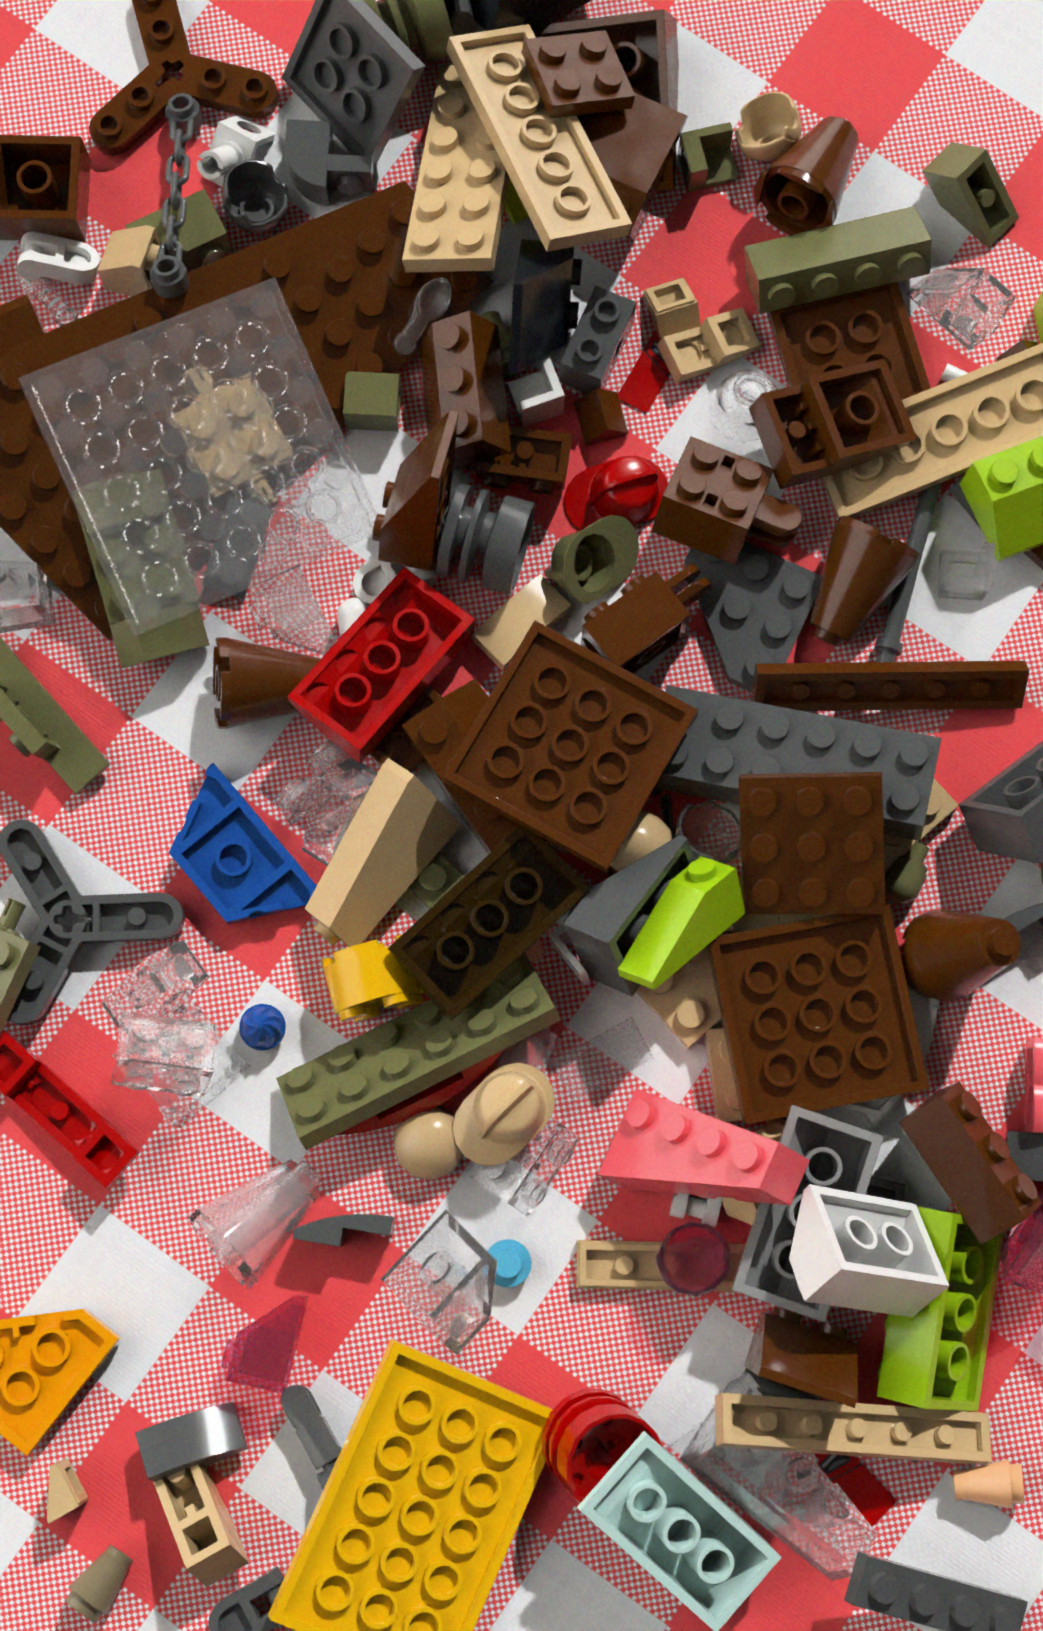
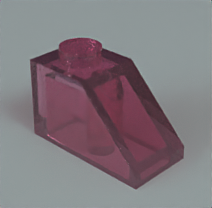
(266, 1348)

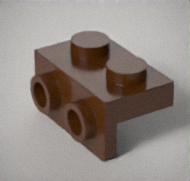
(535, 460)

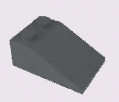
(1008, 810)
(617, 909)

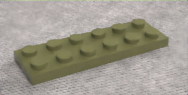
(412, 1055)

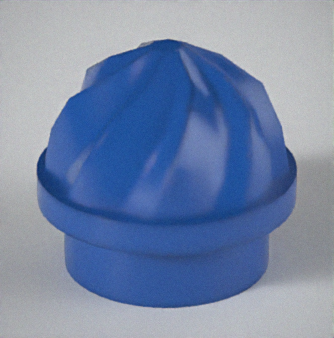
(262, 1027)

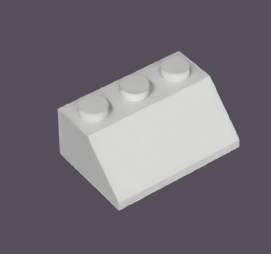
(864, 1253)

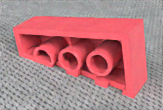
(691, 1153)

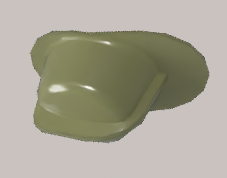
(595, 558)

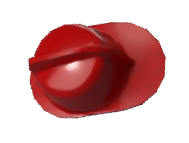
(617, 487)

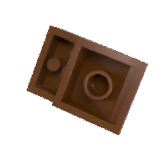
(831, 422)

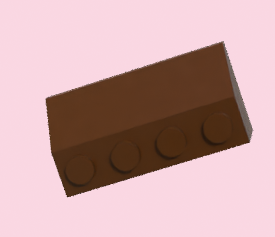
(436, 738)

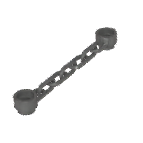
(168, 272)

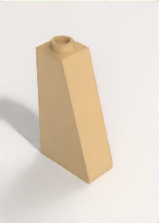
(379, 855)

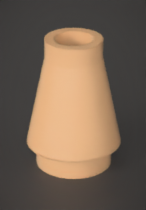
(991, 1484)

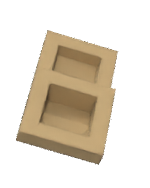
(710, 346)
(507, 627)

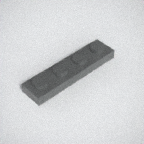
(931, 1597)

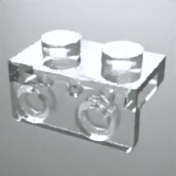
(164, 1054)
(526, 1177)

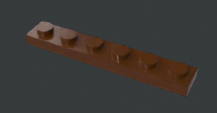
(891, 685)

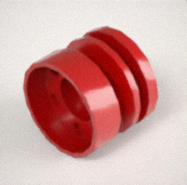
(573, 1428)

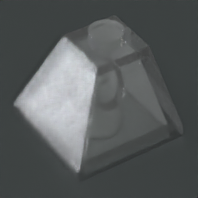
(446, 1282)

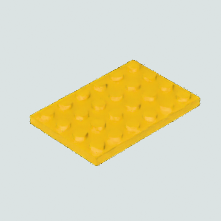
(416, 1503)

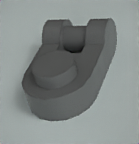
(238, 1610)

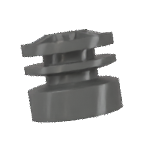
(485, 538)

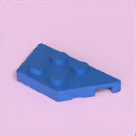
(237, 856)

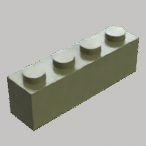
(837, 259)

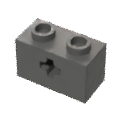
(597, 341)

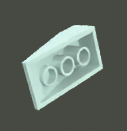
(679, 1531)

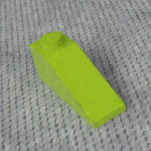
(685, 920)

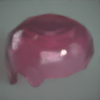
(694, 1259)

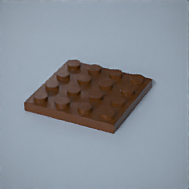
(569, 746)
(816, 1014)

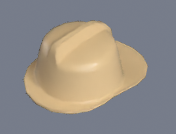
(503, 1114)

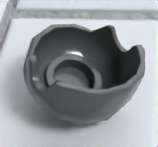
(254, 196)

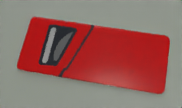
(646, 377)
(857, 1484)

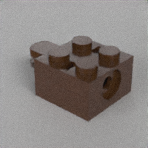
(720, 501)
(644, 619)

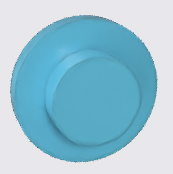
(512, 1264)

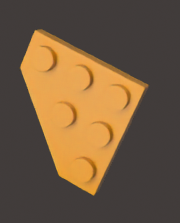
(44, 1368)

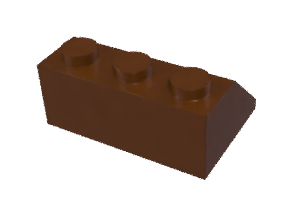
(466, 376)
(971, 1162)

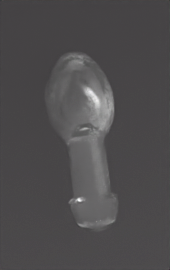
(44, 291)
(429, 305)

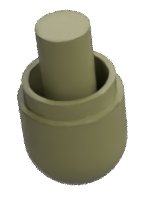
(907, 875)

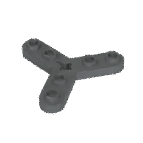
(52, 892)

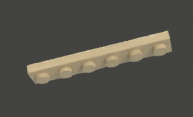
(850, 1431)

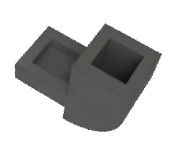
(318, 170)

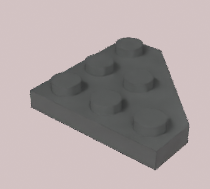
(753, 608)

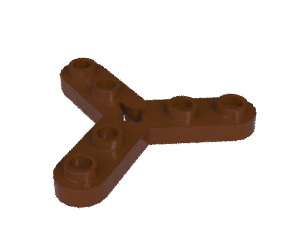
(208, 81)

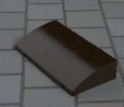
(488, 921)

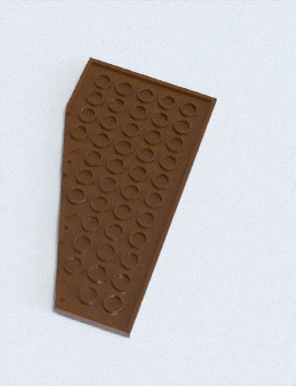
(346, 300)

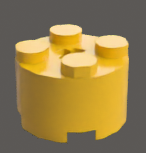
(366, 979)

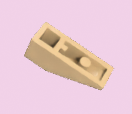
(201, 1524)

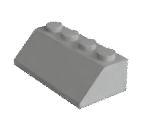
(839, 1159)

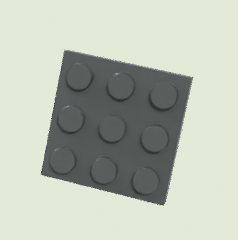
(353, 73)

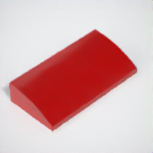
(382, 664)

